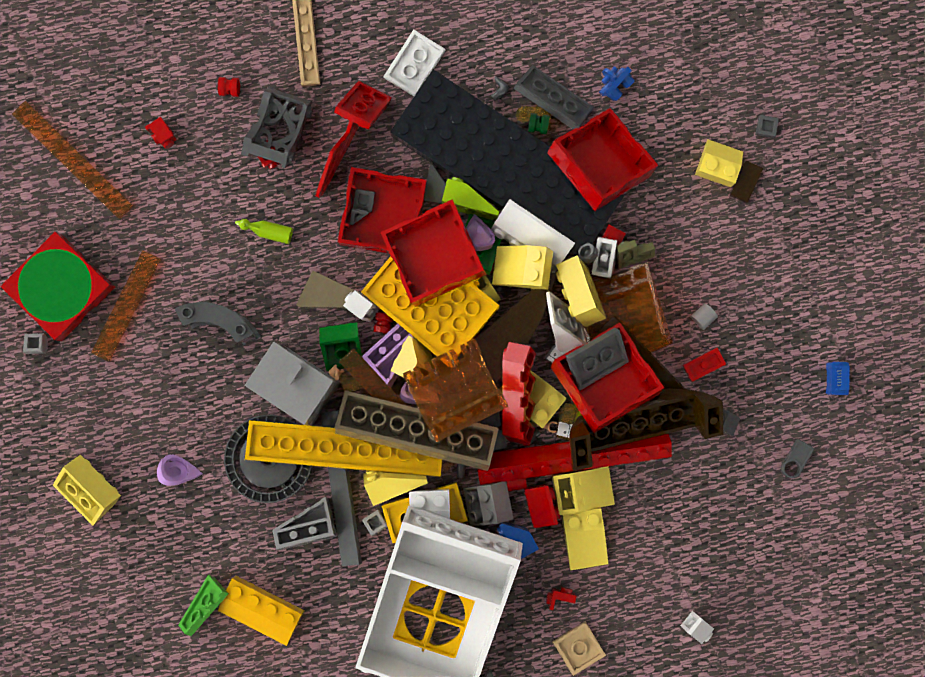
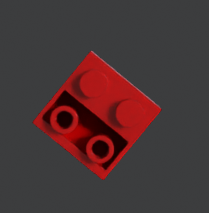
(540, 505)

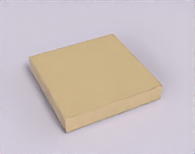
(579, 648)

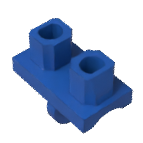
(613, 81)

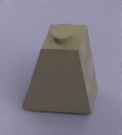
(323, 293)

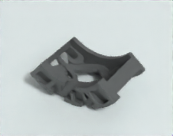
(255, 145)
(206, 313)

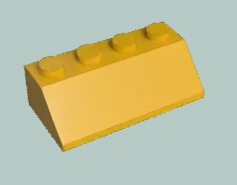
(260, 610)

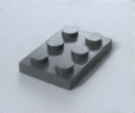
(597, 358)

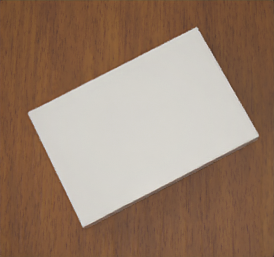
(414, 63)

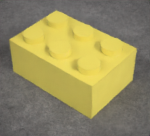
(580, 291)

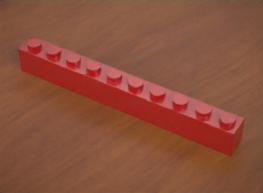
(557, 459)

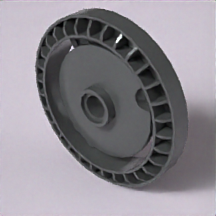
(260, 472)

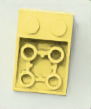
(583, 490)

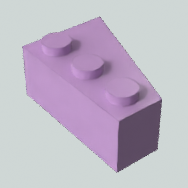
(384, 353)

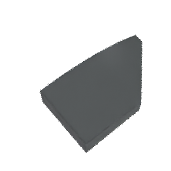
(435, 185)
(362, 205)

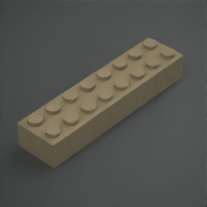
(405, 429)

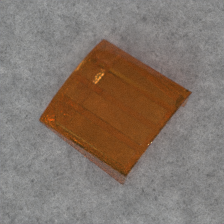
(636, 304)

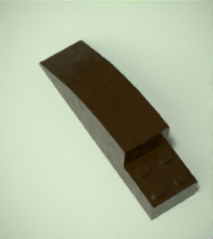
(514, 326)

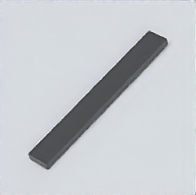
(343, 505)

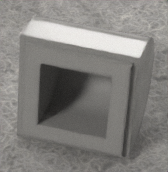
(704, 316)
(35, 343)
(375, 522)

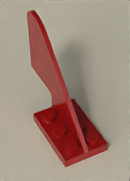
(362, 108)

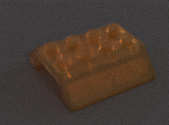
(455, 391)

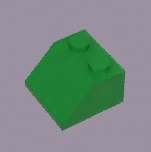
(337, 342)

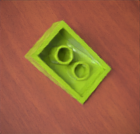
(468, 200)

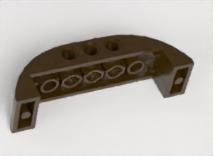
(663, 414)

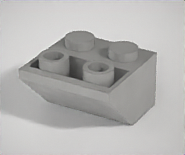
(488, 504)

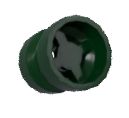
(538, 123)

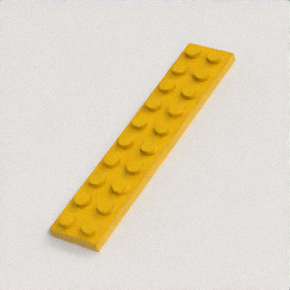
(326, 449)

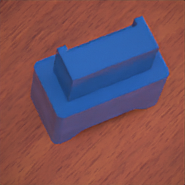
(837, 378)

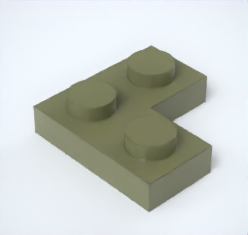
(629, 253)

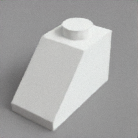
(606, 258)
(361, 306)
(697, 628)

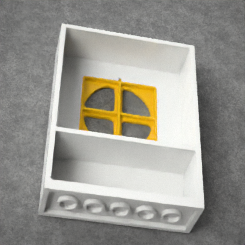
(456, 561)

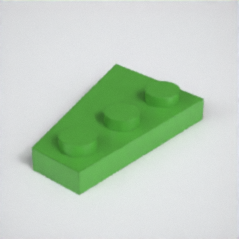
(203, 604)

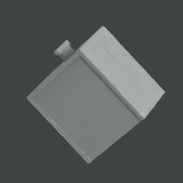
(292, 384)

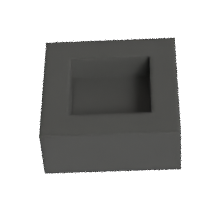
(766, 126)

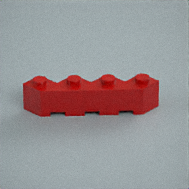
(517, 389)

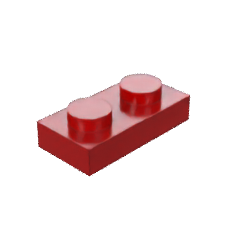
(704, 364)

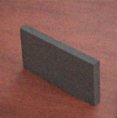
(554, 97)

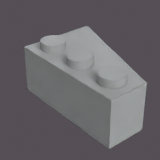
(309, 526)

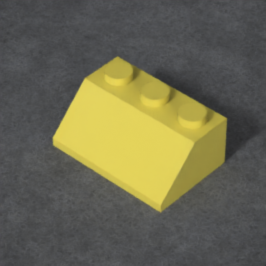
(86, 489)

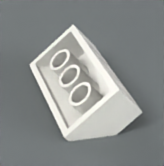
(524, 228)

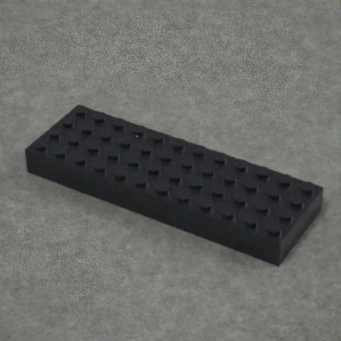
(496, 158)

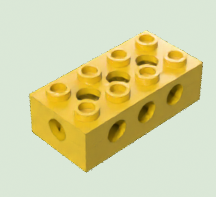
(394, 510)

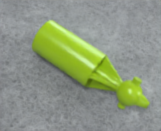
(268, 230)

